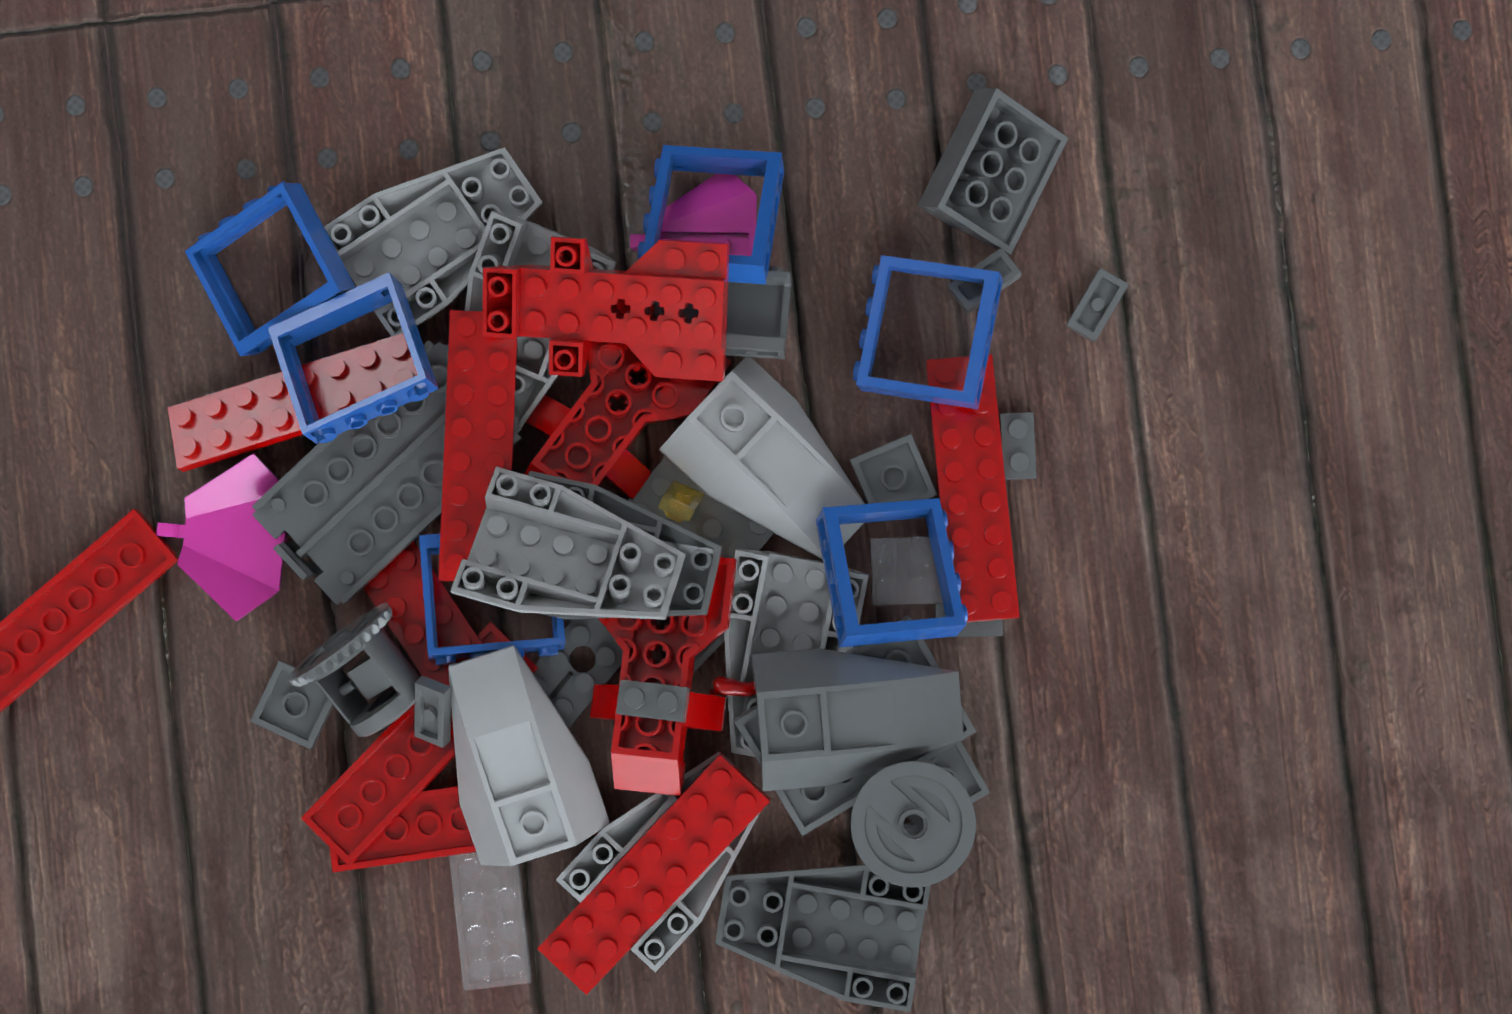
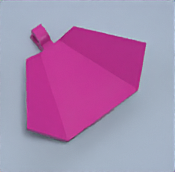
(712, 212)
(224, 542)

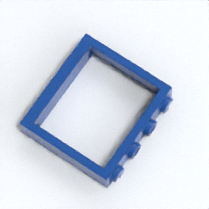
(722, 161)
(218, 286)
(330, 316)
(981, 342)
(838, 579)
(447, 655)

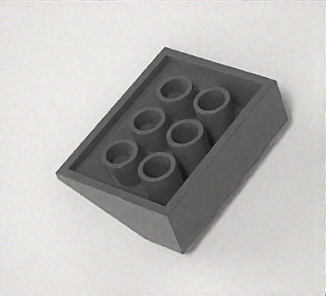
(993, 170)

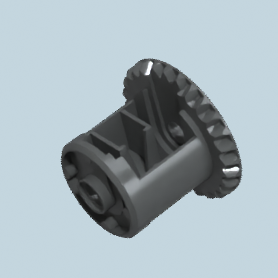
(375, 671)
(930, 844)

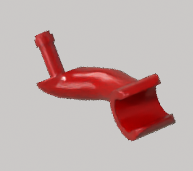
(732, 687)

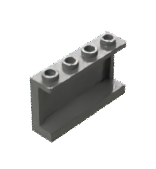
(755, 316)

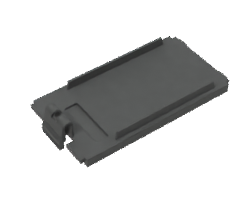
(363, 493)

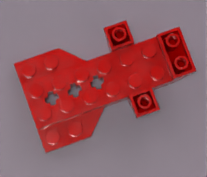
(579, 306)
(594, 440)
(650, 751)

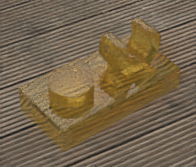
(680, 501)

